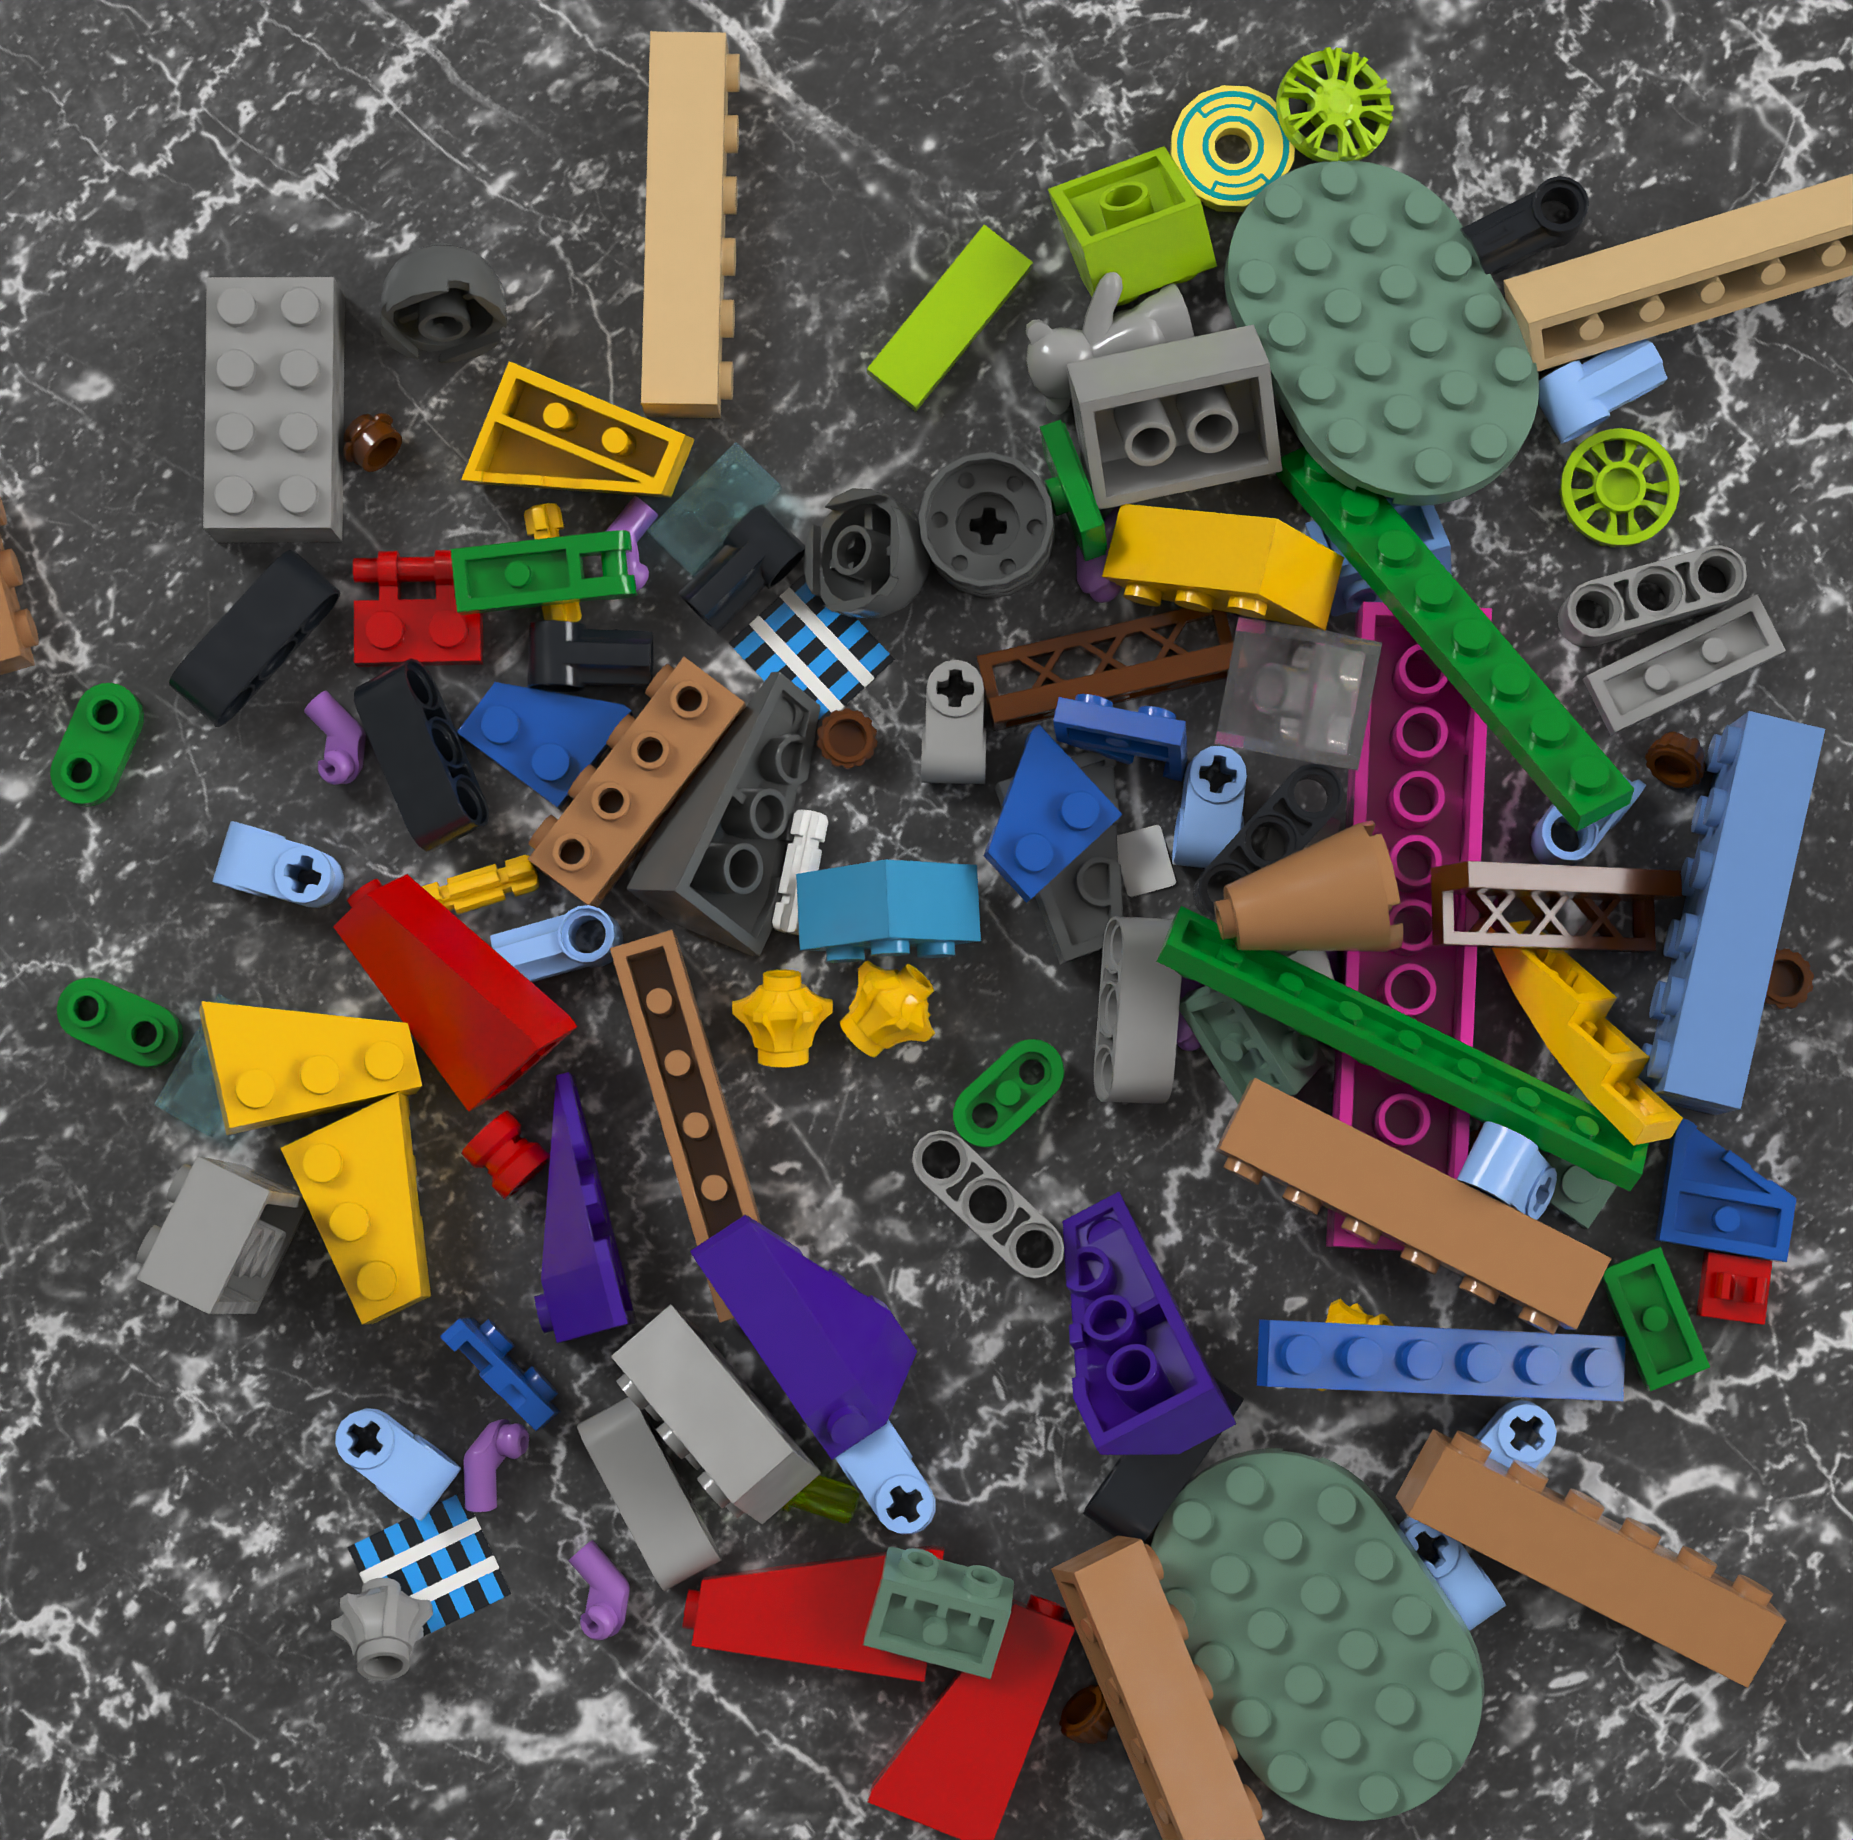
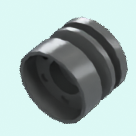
(962, 499)

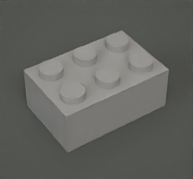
(1175, 416)
(712, 1417)

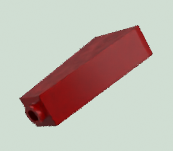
(454, 990)
(799, 1614)
(975, 1736)

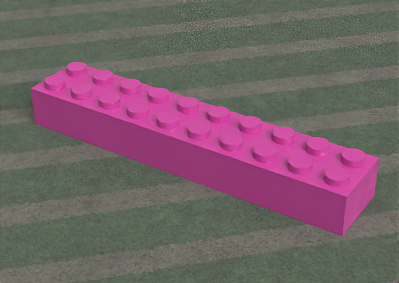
(1426, 795)

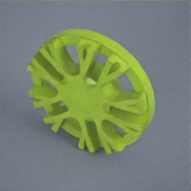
(1334, 106)
(1619, 487)

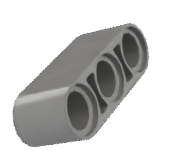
(1676, 578)
(1136, 1014)
(975, 1174)
(649, 1493)

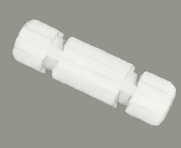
(800, 857)

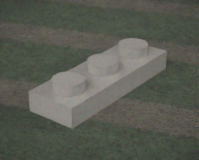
(1684, 665)

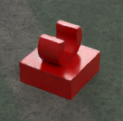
(1734, 1288)

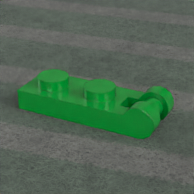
(541, 572)

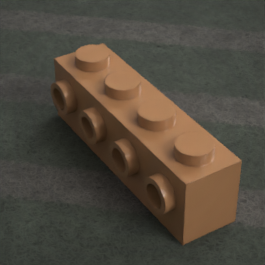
(636, 783)

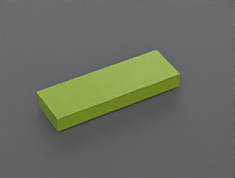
(950, 318)

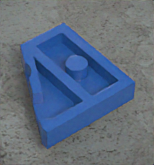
(1121, 734)
(542, 735)
(1046, 817)
(1720, 1201)
(487, 1349)

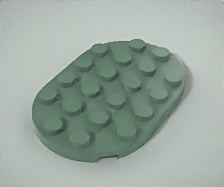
(1382, 332)
(1320, 1634)

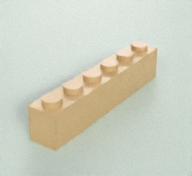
(686, 225)
(1685, 274)

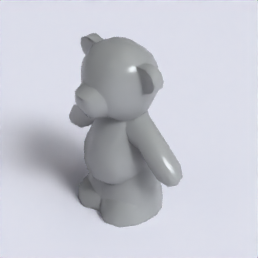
(1152, 322)

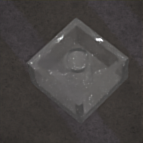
(1298, 693)

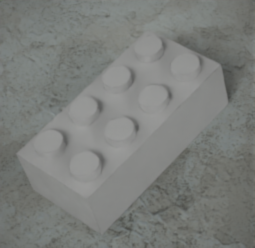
(274, 409)
(221, 1237)

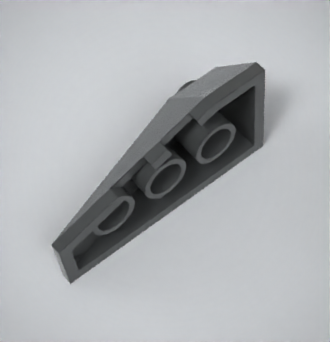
(727, 836)

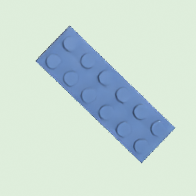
(1731, 912)

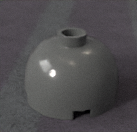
(442, 302)
(866, 555)

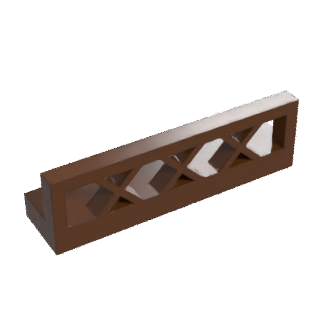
(1116, 685)
(1558, 883)

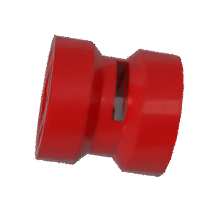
(506, 1155)

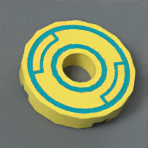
(1223, 113)

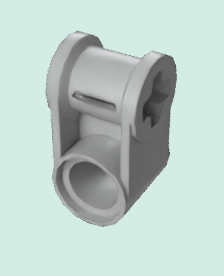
(954, 735)

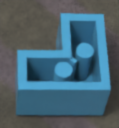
(888, 909)

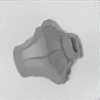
(381, 1627)

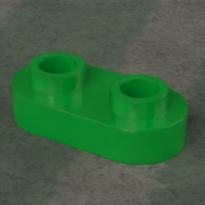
(101, 745)
(118, 1022)
(1007, 1093)

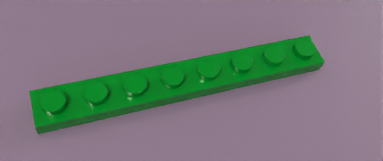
(1462, 643)
(1402, 1048)

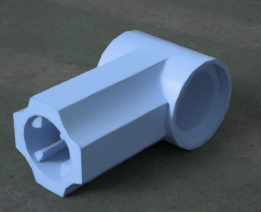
(1585, 394)
(551, 947)

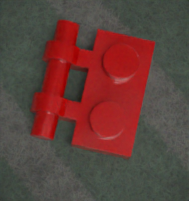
(419, 629)

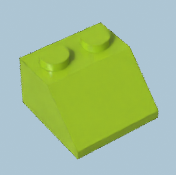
(1136, 223)

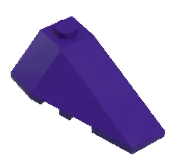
(581, 1256)
(820, 1337)
(1134, 1355)

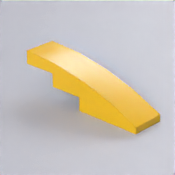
(1570, 1016)

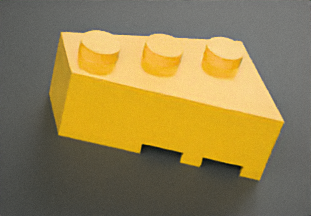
(572, 441)
(1222, 564)
(302, 1064)
(366, 1205)

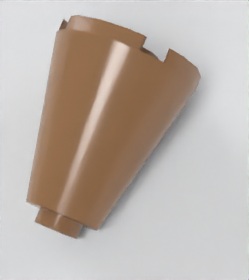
(1317, 898)

